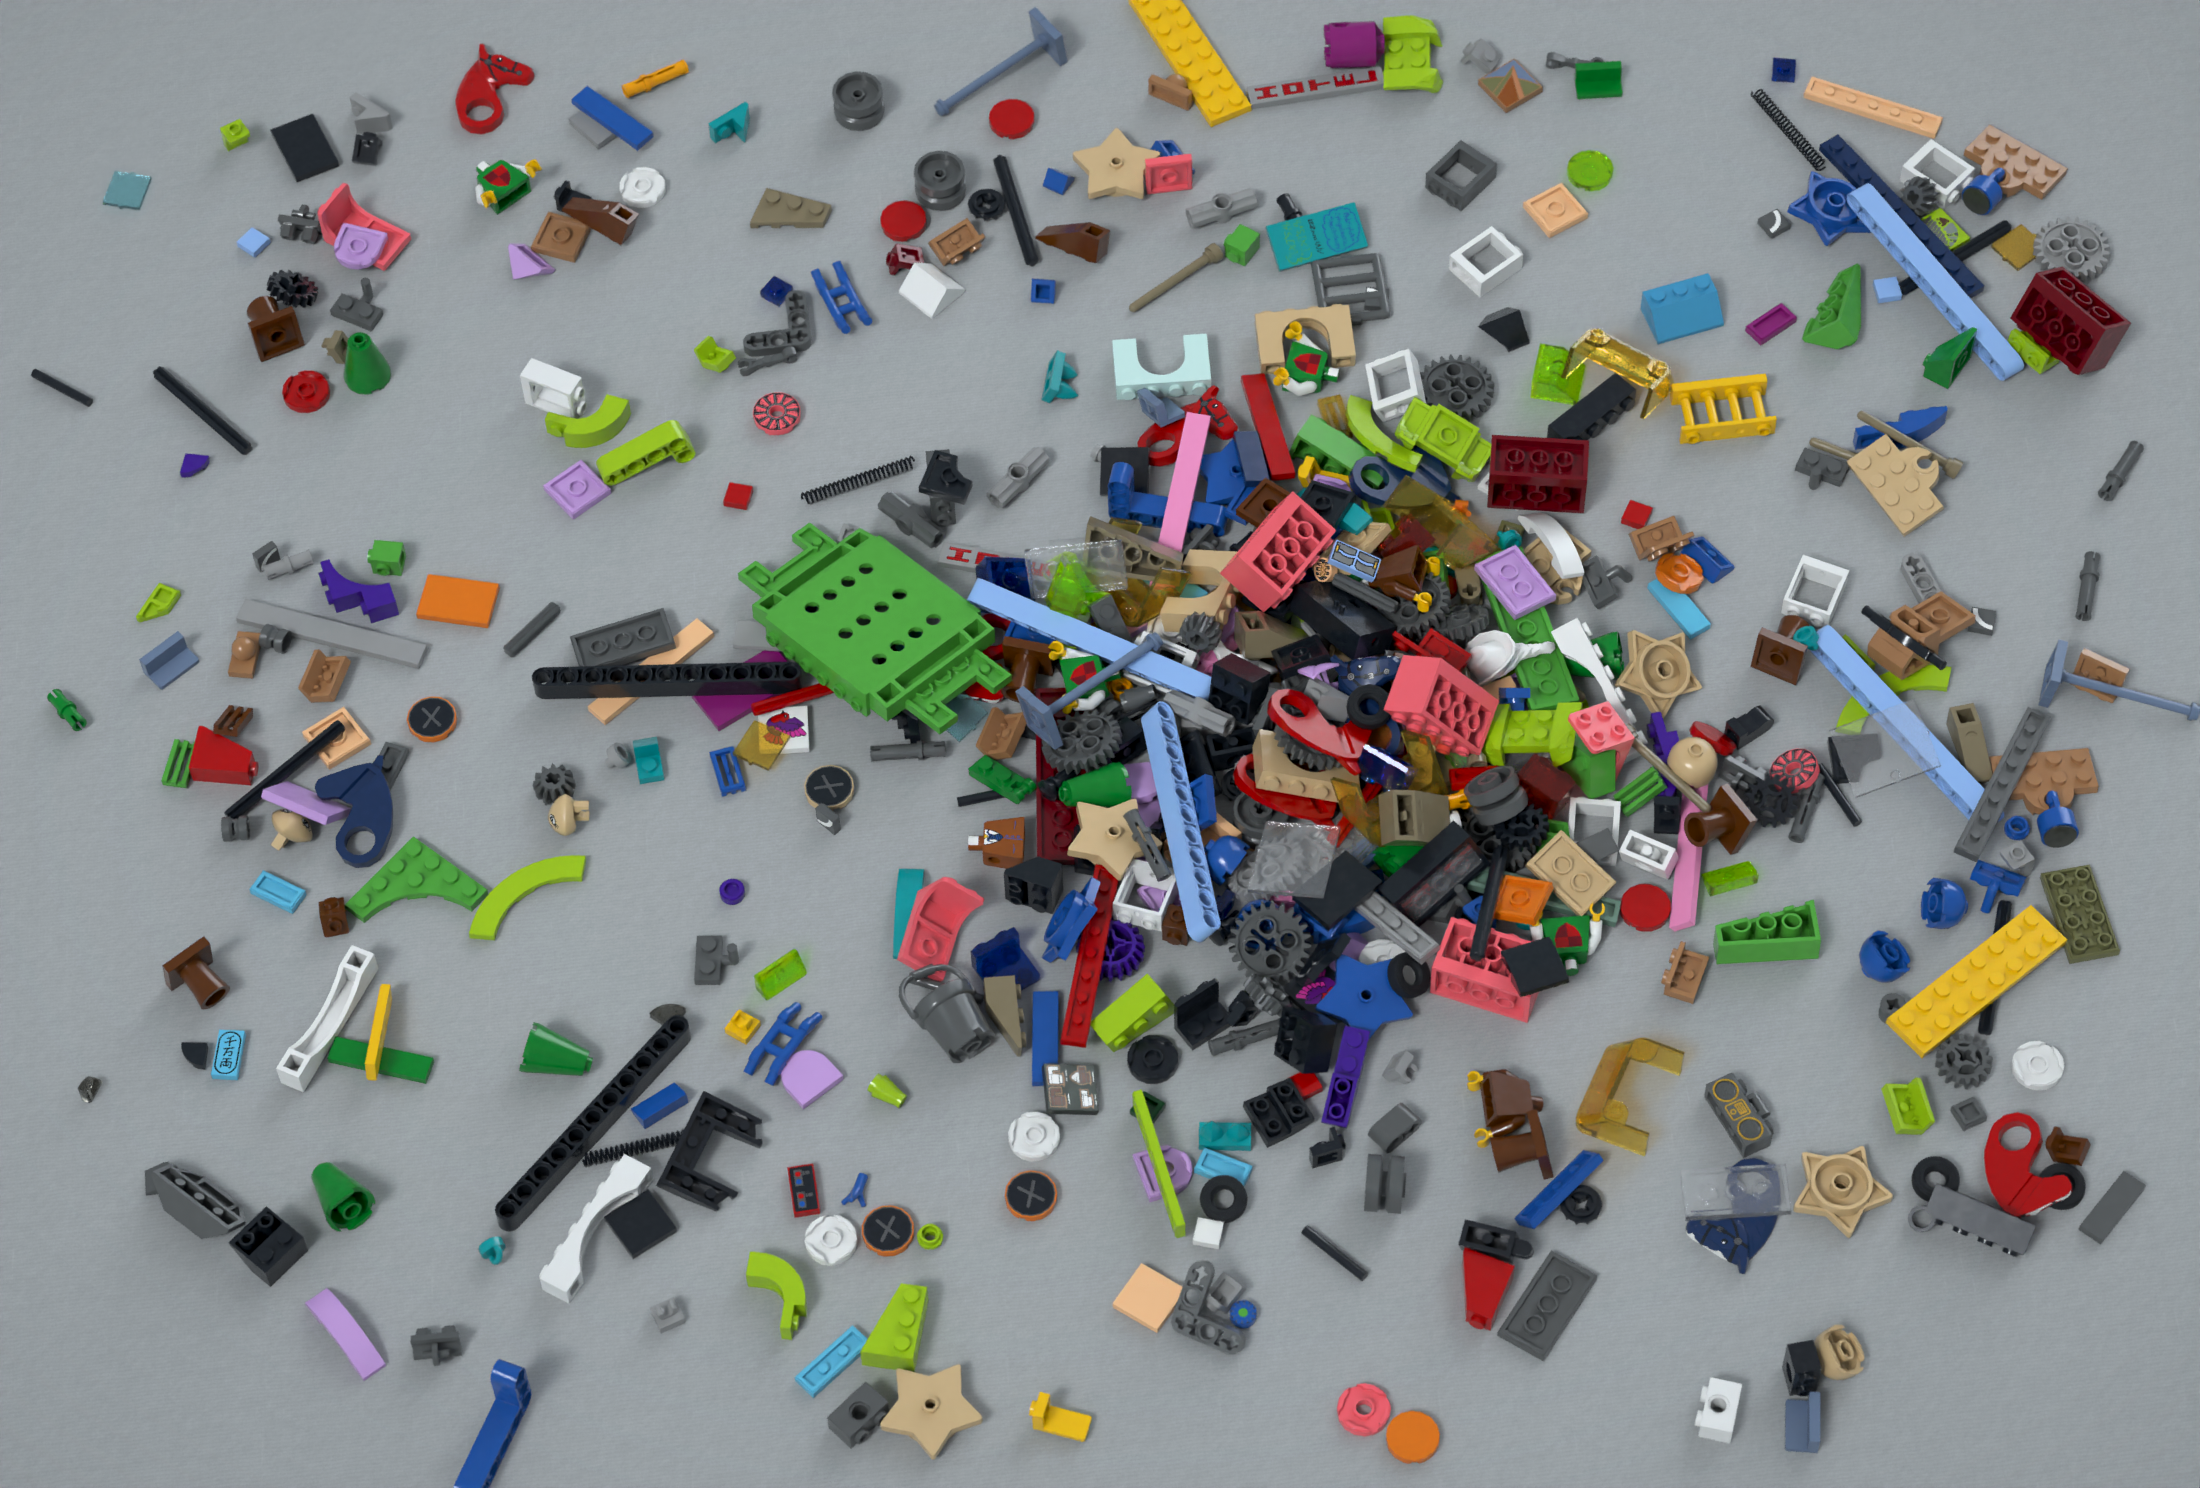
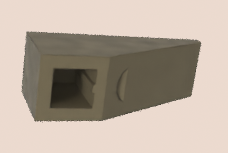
(1969, 741)
(1002, 1007)

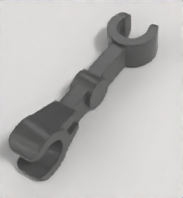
(1556, 61)
(787, 355)

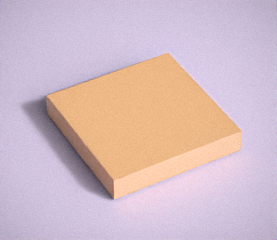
(1555, 210)
(345, 745)
(1148, 1298)

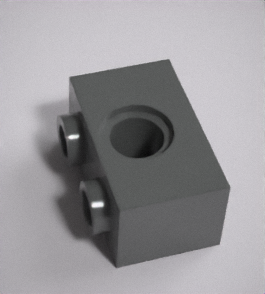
(862, 1401)

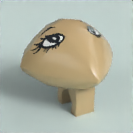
(565, 813)
(290, 827)

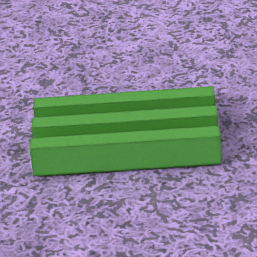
(177, 745)
(1639, 788)

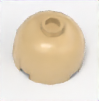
(1693, 761)
(1839, 1353)

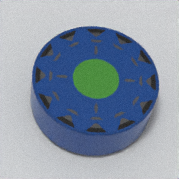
(1243, 1314)

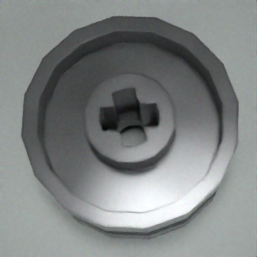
(858, 101)
(939, 180)
(1496, 795)
(1251, 818)
(1385, 1183)

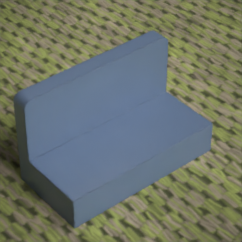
(1159, 410)
(168, 661)
(1803, 1424)

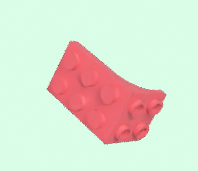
(343, 208)
(1602, 731)
(935, 924)

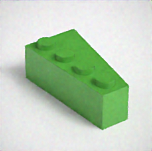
(1332, 450)
(1592, 771)
(1770, 937)

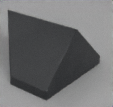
(1506, 328)

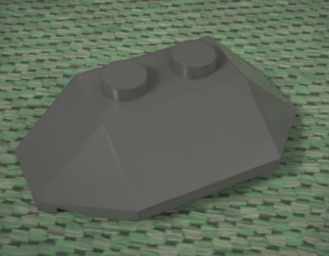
(197, 1202)

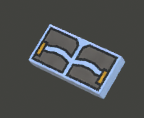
(1354, 561)

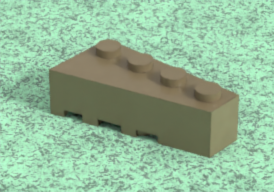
(1141, 555)

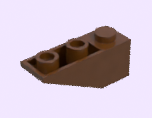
(605, 217)
(1080, 239)

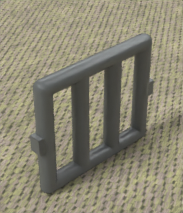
(1376, 276)

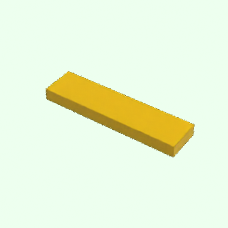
(378, 1032)

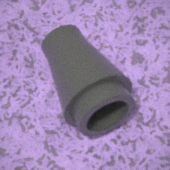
(1137, 697)

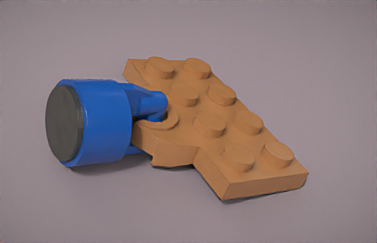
(2007, 169)
(2049, 790)

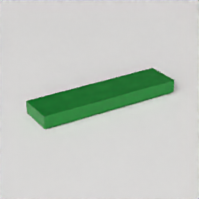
(392, 1063)

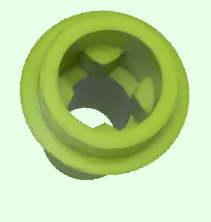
(886, 1090)

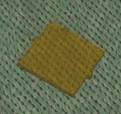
(2016, 247)
(761, 745)

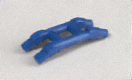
(845, 288)
(781, 1055)

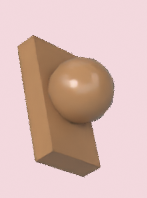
(1171, 90)
(244, 655)

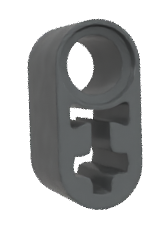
(1394, 1127)

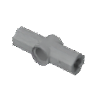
(1221, 208)
(1010, 485)
(1200, 713)

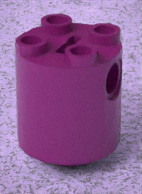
(1353, 44)

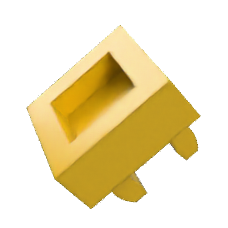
(742, 1026)

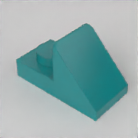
(733, 121)
(648, 760)

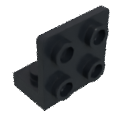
(1200, 1014)

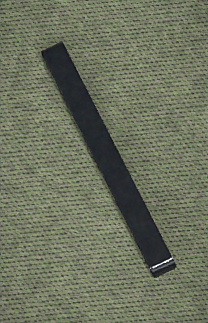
(656, 686)
(592, 1133)

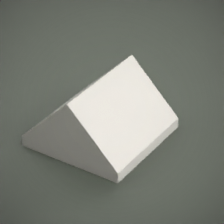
(929, 289)

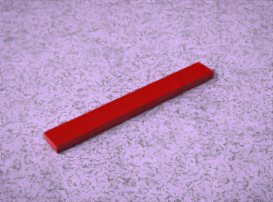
(1089, 963)

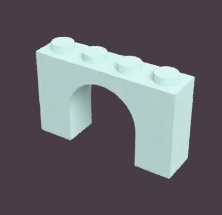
(1189, 379)

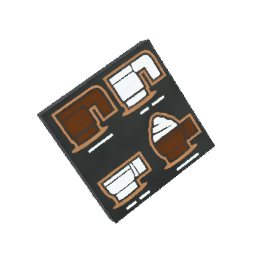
(1070, 1089)

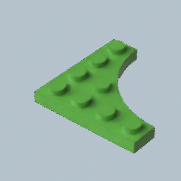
(415, 874)

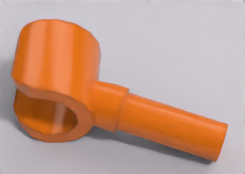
(1462, 505)

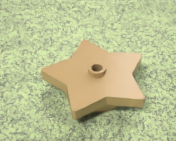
(1114, 167)
(1657, 670)
(1107, 837)
(1840, 1188)
(936, 1425)

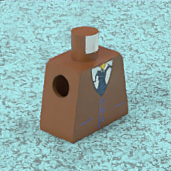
(1001, 842)

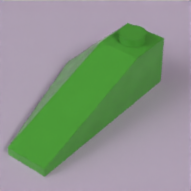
(1839, 314)

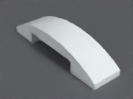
(1557, 541)

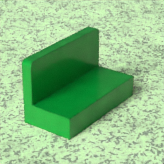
(1598, 80)

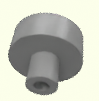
(617, 756)

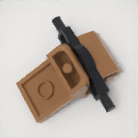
(1915, 634)

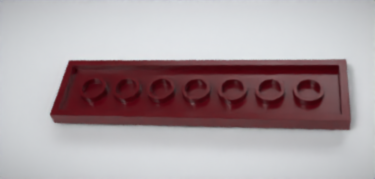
(1054, 818)

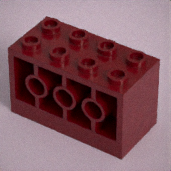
(2070, 320)
(1538, 474)

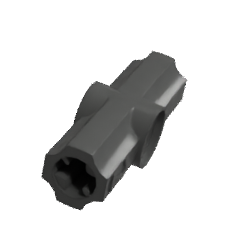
(911, 519)

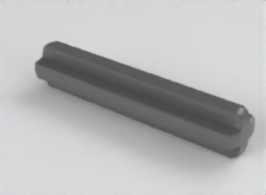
(1365, 593)
(534, 627)

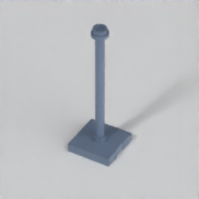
(1045, 36)
(2055, 675)
(1040, 716)

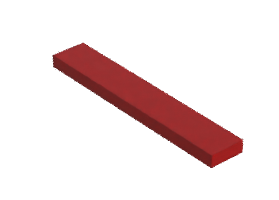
(1268, 427)

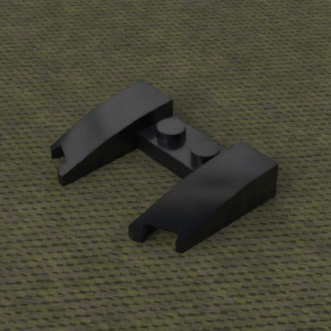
(679, 1173)

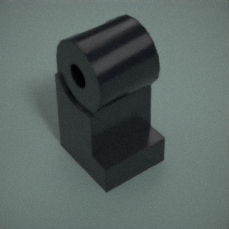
(1748, 726)

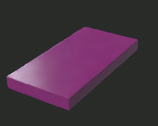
(727, 709)

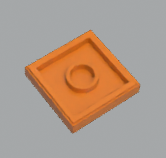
(1522, 899)

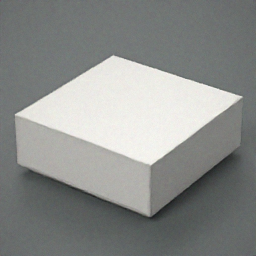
(1208, 1233)

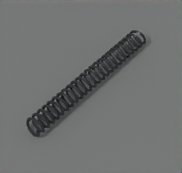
(1787, 129)
(856, 481)
(630, 1148)

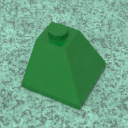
(1949, 358)

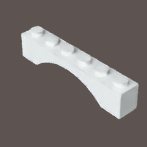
(1576, 645)
(308, 1052)
(564, 1273)

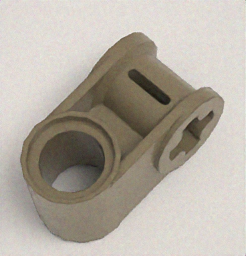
(1469, 585)

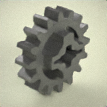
(1267, 994)
(1963, 1061)

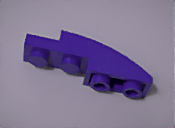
(1662, 745)
(1346, 1077)

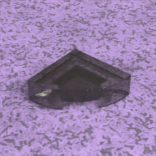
(664, 1012)
(88, 1088)

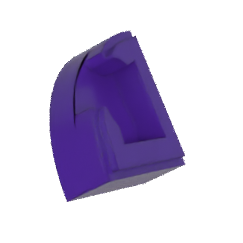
(192, 464)

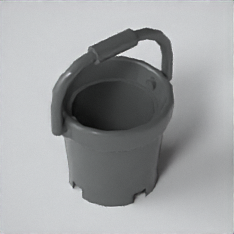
(950, 1013)

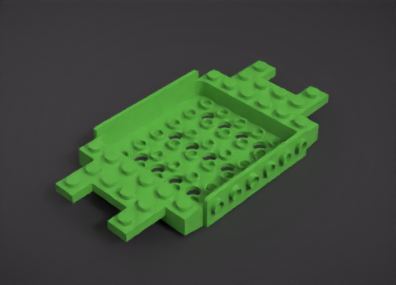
(917, 678)

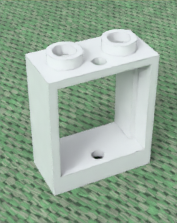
(1934, 152)
(1471, 276)
(553, 389)
(1396, 404)
(1821, 573)
(1190, 659)
(1596, 807)
(1141, 873)

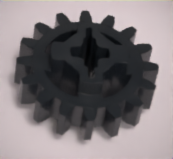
(292, 288)
(1776, 810)
(1522, 829)

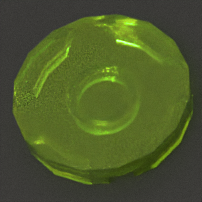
(1590, 170)

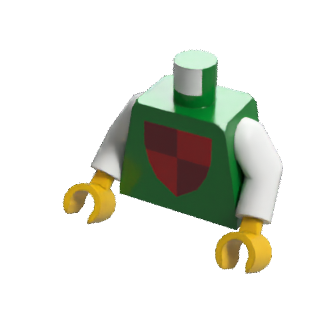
(503, 183)
(1305, 365)
(1078, 668)
(1572, 936)

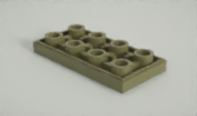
(2079, 914)

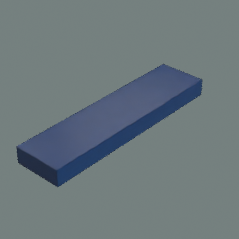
(612, 118)
(1044, 1032)
(1558, 1189)

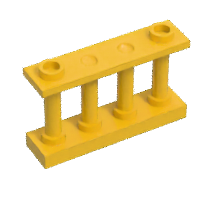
(1722, 389)

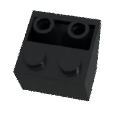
(1238, 687)
(1034, 884)
(1305, 1040)
(269, 1246)

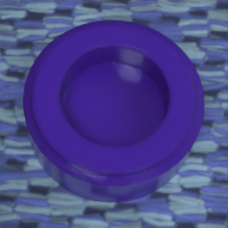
(732, 891)

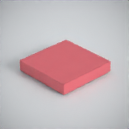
(1168, 174)

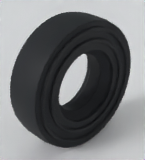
(1362, 720)
(1397, 980)
(1934, 1164)
(2076, 1179)
(1220, 1183)

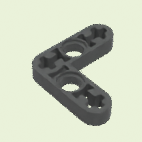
(794, 332)
(1193, 1313)

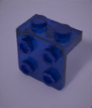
(1004, 958)

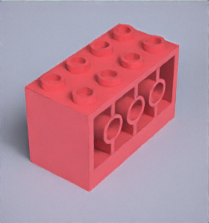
(1279, 553)
(1441, 704)
(1480, 983)

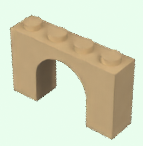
(1331, 322)
(1205, 570)
(1279, 774)

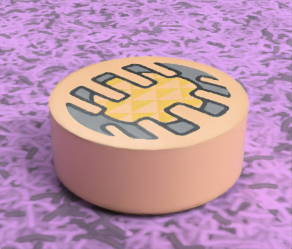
(1323, 571)

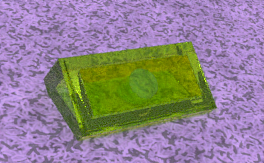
(1730, 878)
(780, 975)

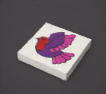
(792, 722)

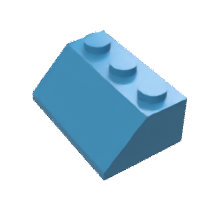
(1682, 308)

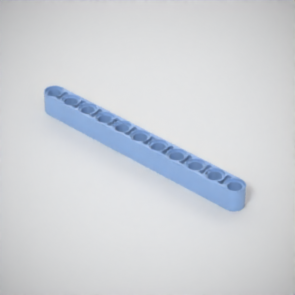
(1934, 280)
(1088, 639)
(1876, 696)
(1180, 822)

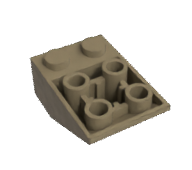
(1261, 633)
(1412, 817)

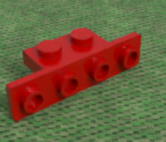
(1435, 646)

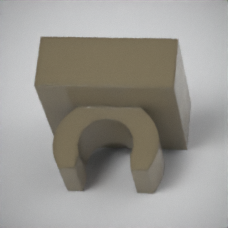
(336, 346)

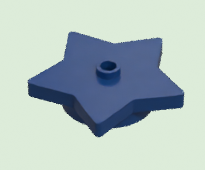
(1827, 208)
(1222, 474)
(1069, 921)
(1347, 1004)

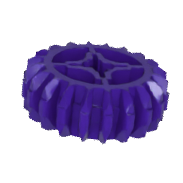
(1127, 949)

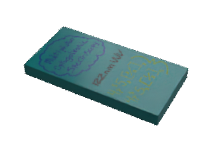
(1316, 236)

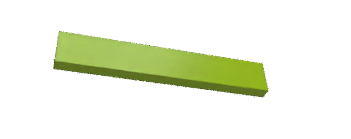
(1158, 1164)

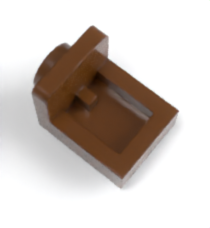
(333, 917)
(1174, 926)
(2066, 1148)

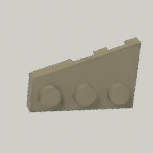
(787, 209)

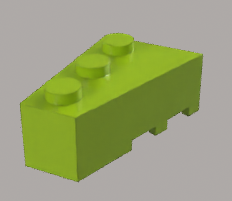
(1133, 1014)
(899, 1331)

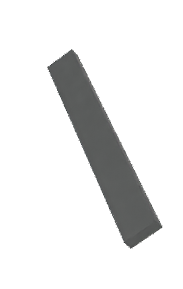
(2002, 784)

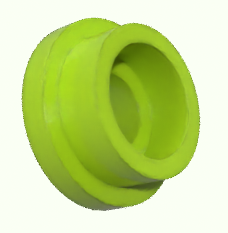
(930, 1230)

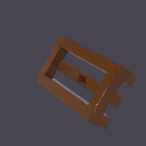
(228, 720)

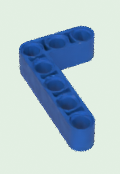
(1151, 508)
(511, 1402)

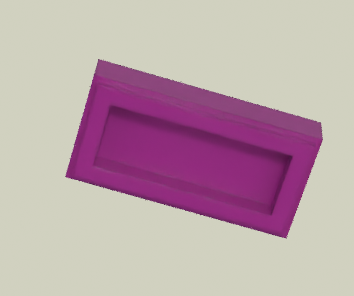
(1771, 324)

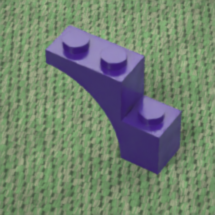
(375, 600)

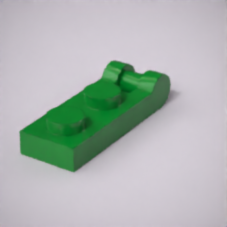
(1001, 779)

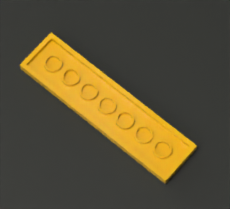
(1193, 58)
(1976, 981)

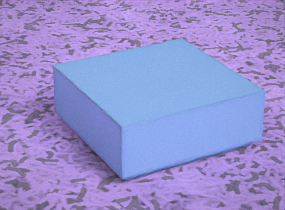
(253, 242)
(1887, 289)

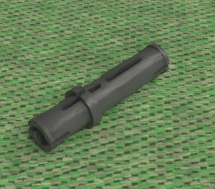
(2116, 477)
(2088, 578)
(907, 751)
(1134, 819)
(1799, 830)
(1218, 1045)

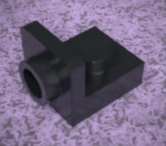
(366, 148)
(565, 194)
(1666, 814)
(1241, 1010)
(1327, 1152)

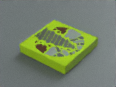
(1945, 229)

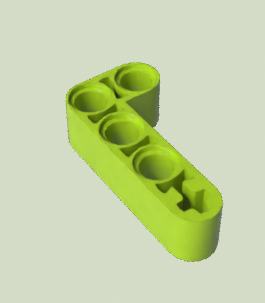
(646, 451)

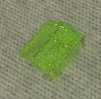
(1547, 378)
(1065, 591)

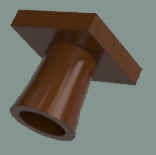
(273, 329)
(1261, 502)
(1778, 652)
(1026, 662)
(1727, 821)
(193, 969)
(1523, 1148)

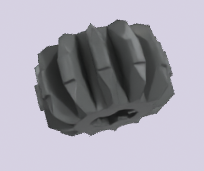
(1919, 195)
(1200, 632)
(553, 783)

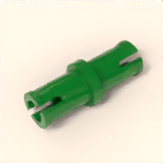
(66, 710)

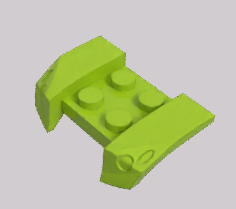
(1409, 54)
(1444, 437)
(1531, 733)

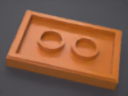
(458, 601)

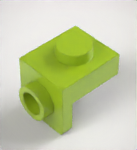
(234, 134)
(712, 356)

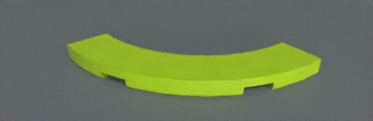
(1365, 430)
(1924, 679)
(520, 884)

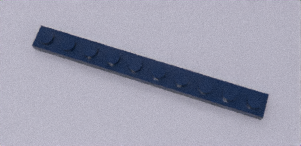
(1859, 173)

